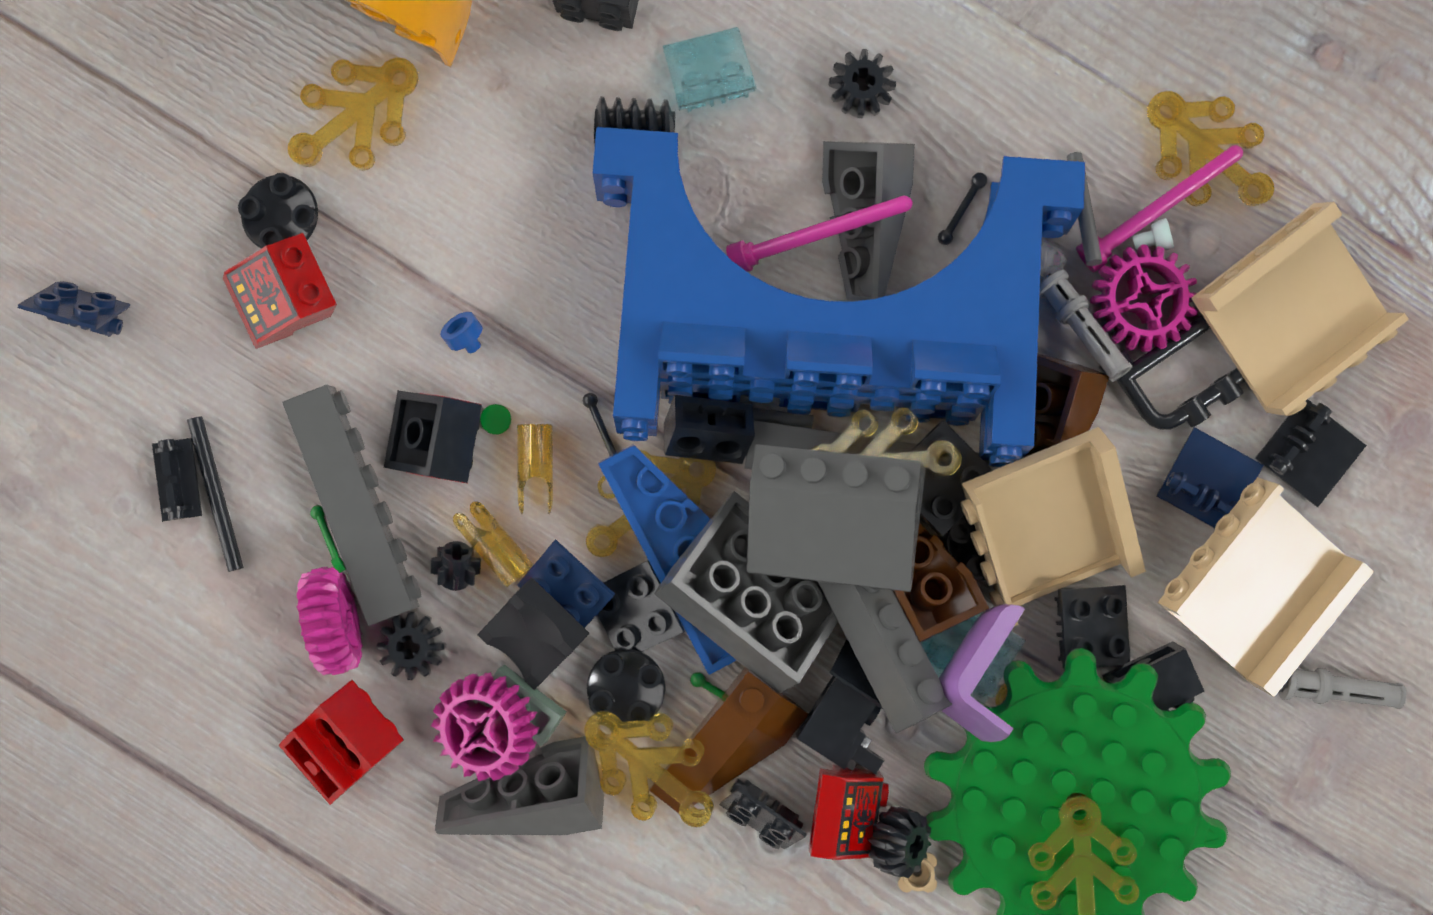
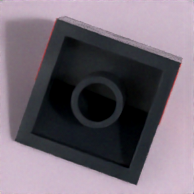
(433, 436)

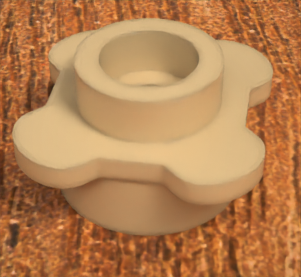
(925, 881)

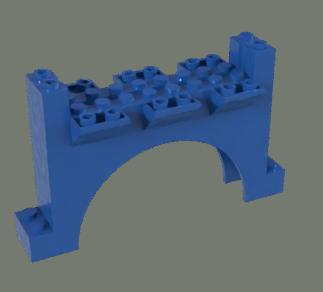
(938, 348)

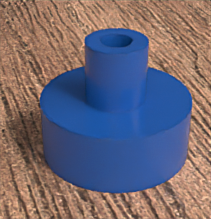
(462, 332)

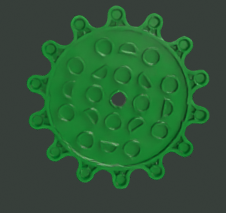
(1090, 742)

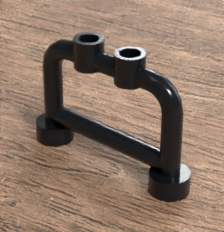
(1195, 408)

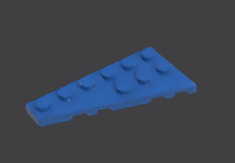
(664, 525)

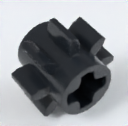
(455, 566)

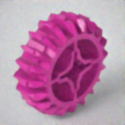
(1141, 284)
(329, 621)
(506, 732)

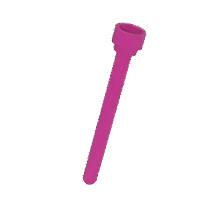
(1163, 204)
(748, 255)

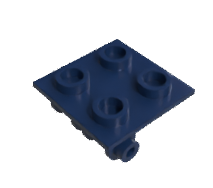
(76, 307)
(1208, 478)
(569, 583)

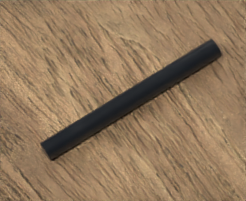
(215, 493)

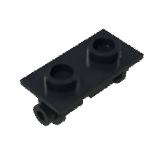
(176, 479)

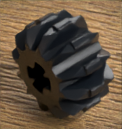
(874, 77)
(401, 655)
(900, 842)

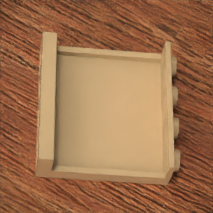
(1052, 519)

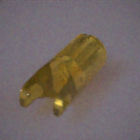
(534, 459)
(493, 545)

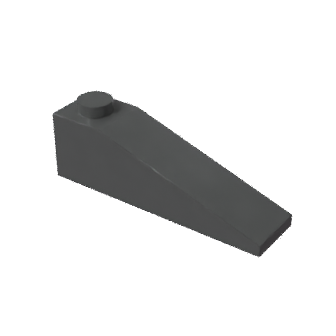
(858, 178)
(545, 796)

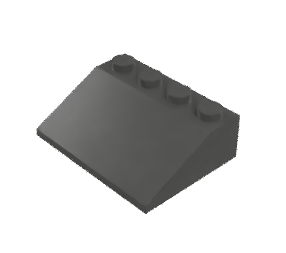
(834, 517)
(758, 619)

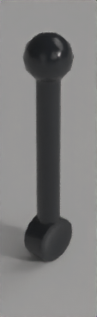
(978, 182)
(590, 401)

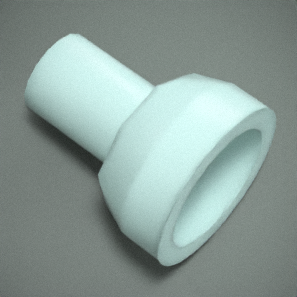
(1158, 235)

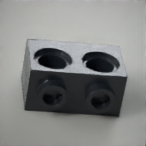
(708, 429)

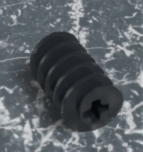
(633, 117)

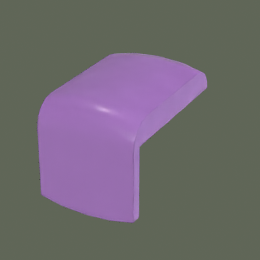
(969, 666)

